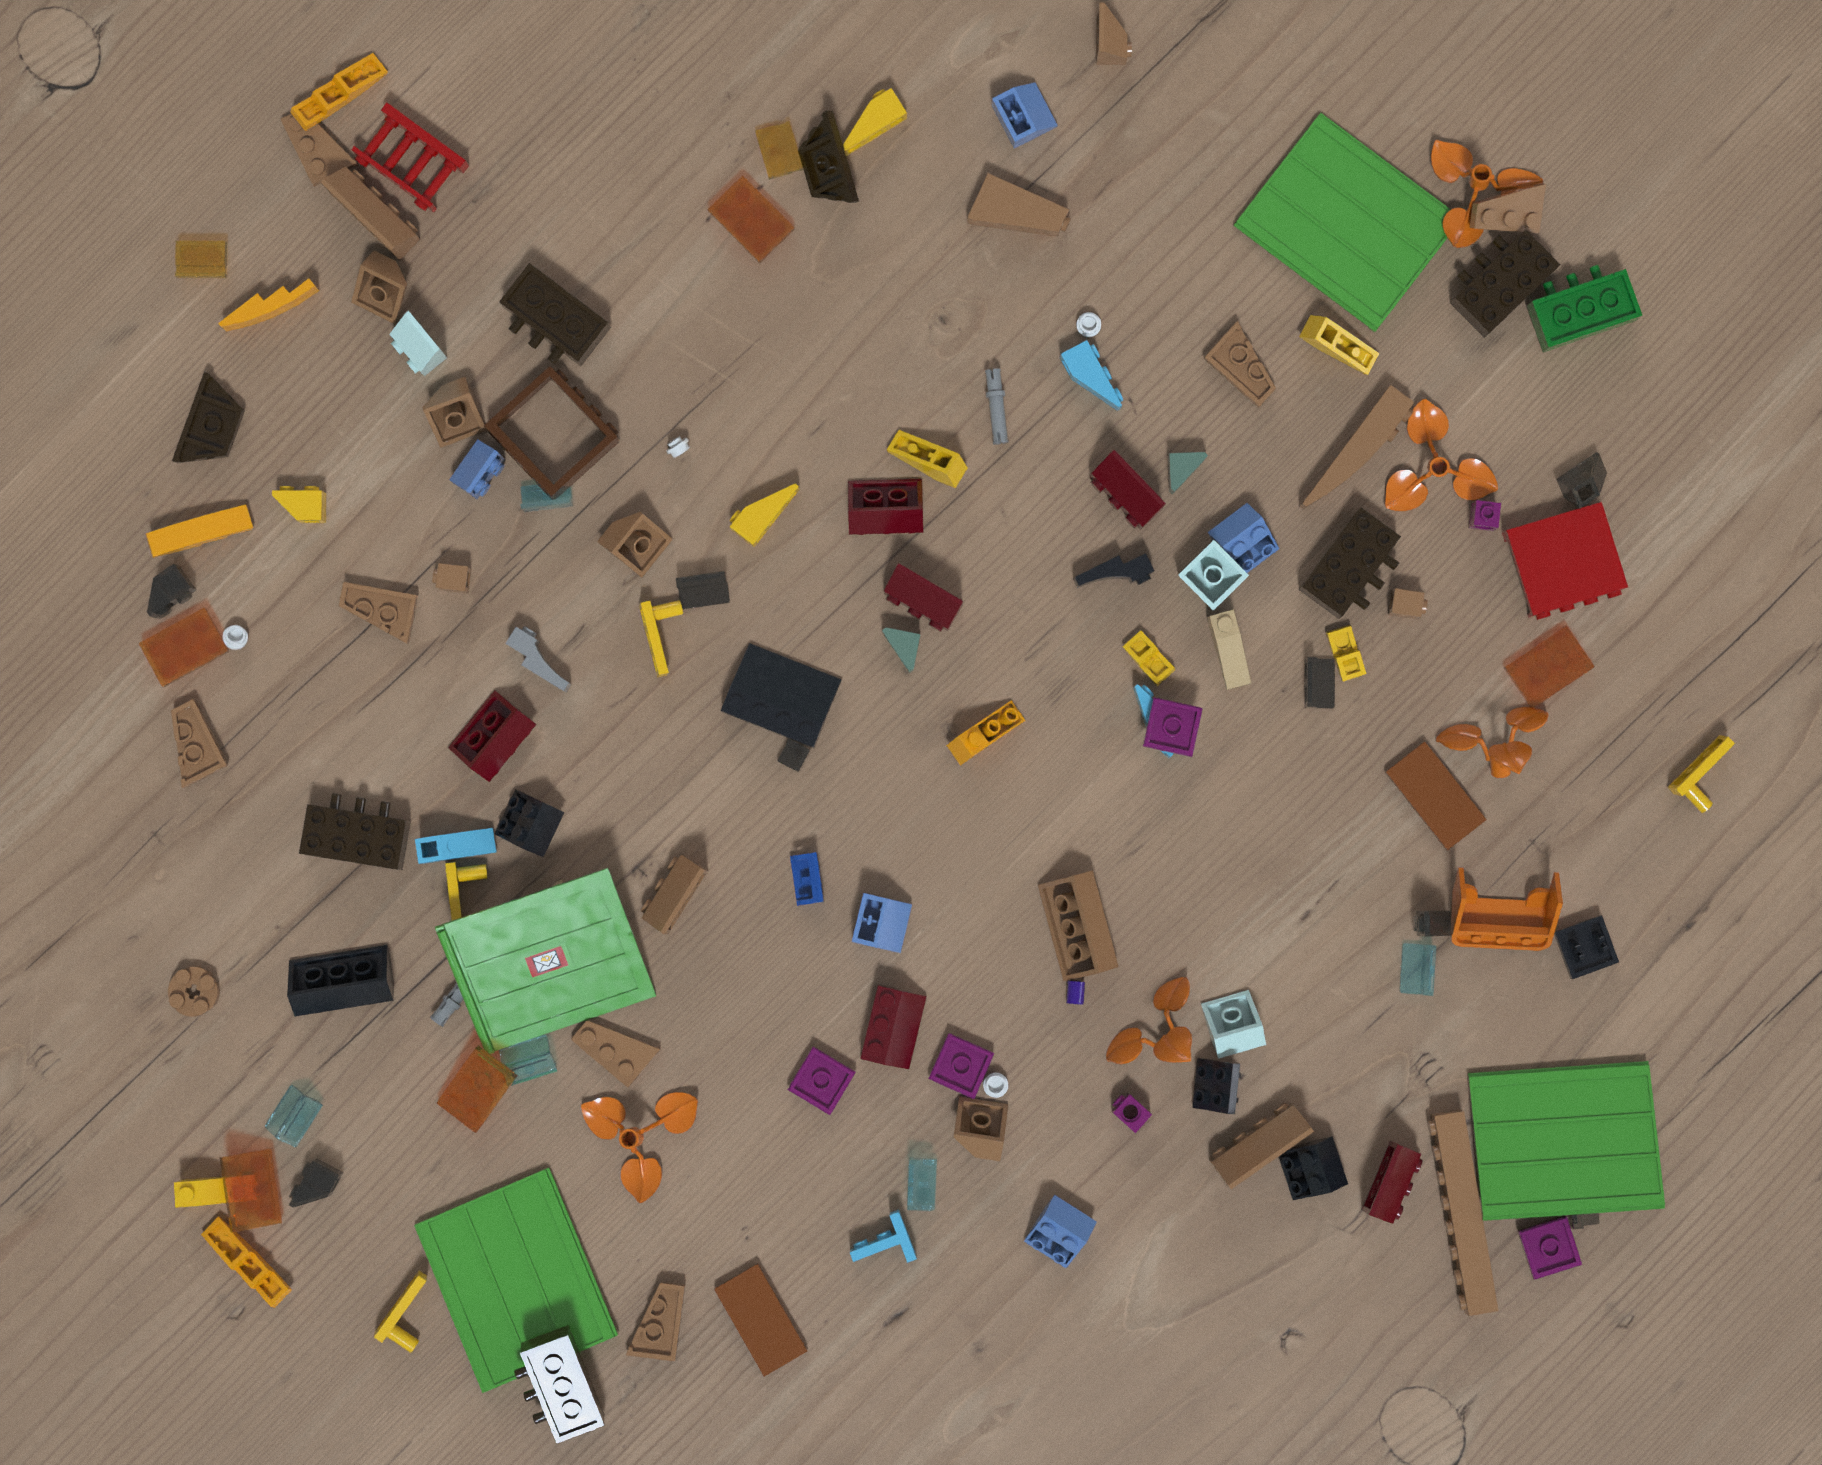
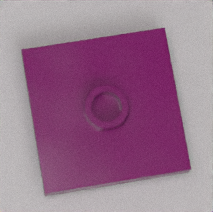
(1172, 727)
(961, 1065)
(821, 1080)
(1549, 1247)

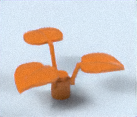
(1453, 160)
(1471, 481)
(1504, 756)
(1173, 1046)
(604, 1118)

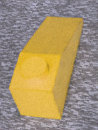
(879, 116)
(1338, 343)
(928, 458)
(758, 517)
(199, 1192)

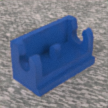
(807, 878)

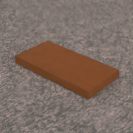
(1435, 795)
(760, 1319)

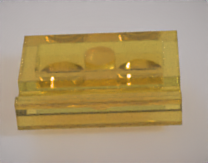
(779, 150)
(201, 259)

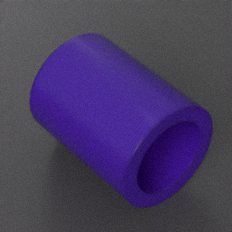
(1075, 992)

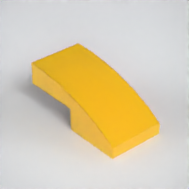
(1345, 653)
(1149, 658)

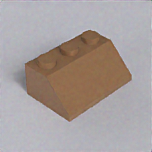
(673, 894)

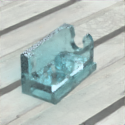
(922, 1184)

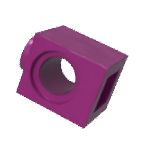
(1484, 515)
(1138, 1120)

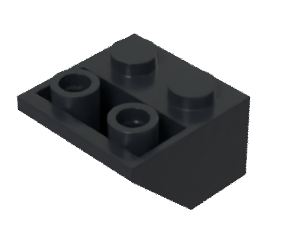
(529, 823)
(1313, 1168)

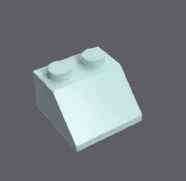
(416, 344)
(1213, 575)
(1233, 1024)

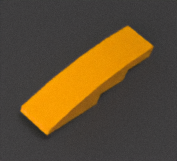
(339, 91)
(260, 310)
(199, 530)
(246, 1262)

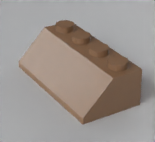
(371, 212)
(1078, 926)
(1260, 1145)

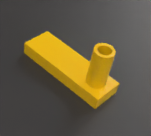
(650, 615)
(1686, 781)
(461, 874)
(388, 1326)

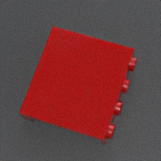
(1566, 560)

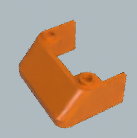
(1505, 922)

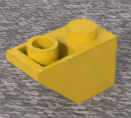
(303, 505)

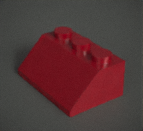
(1126, 490)
(885, 506)
(922, 598)
(492, 736)
(893, 1027)
(1392, 1182)

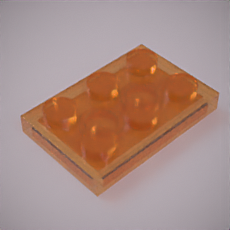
(751, 219)
(184, 647)
(1549, 667)
(477, 1089)
(250, 1190)

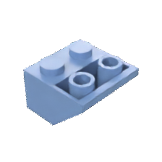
(1023, 114)
(478, 469)
(1245, 538)
(881, 923)
(1060, 1231)

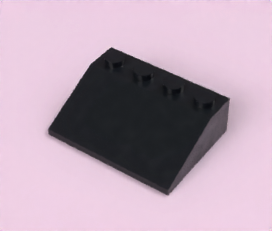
(781, 695)

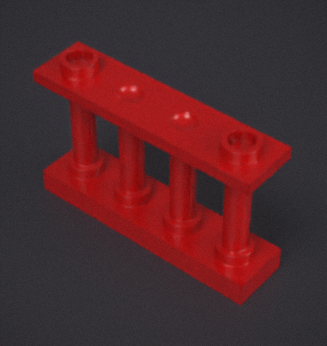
(412, 134)

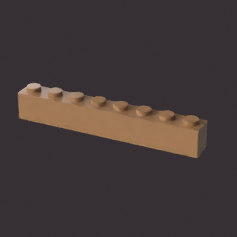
(1463, 1212)

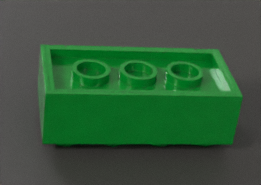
(1583, 308)

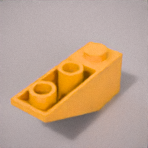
(985, 732)

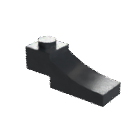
(1136, 570)

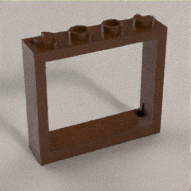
(592, 413)

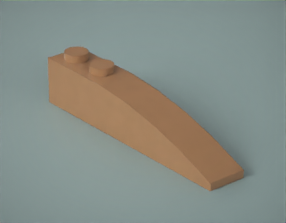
(1364, 443)

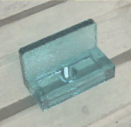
(536, 499)
(1417, 969)
(529, 1059)
(293, 1116)

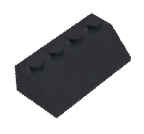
(340, 980)

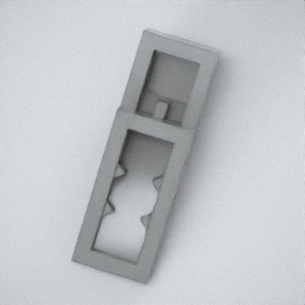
(525, 643)

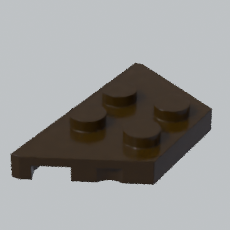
(826, 163)
(210, 424)

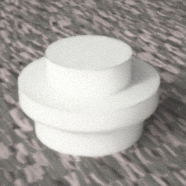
(1088, 324)
(677, 446)
(235, 637)
(995, 1085)

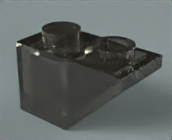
(1583, 481)
(167, 590)
(1432, 923)
(318, 1183)

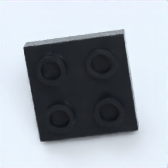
(1586, 947)
(1216, 1086)

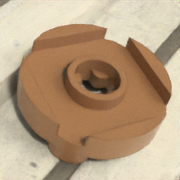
(206, 984)

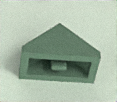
(1182, 466)
(904, 644)

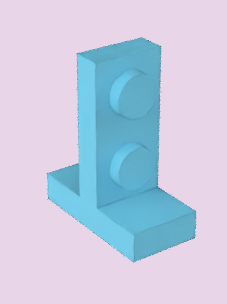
(886, 1240)

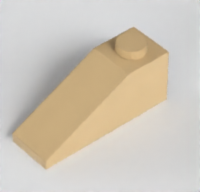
(1229, 649)

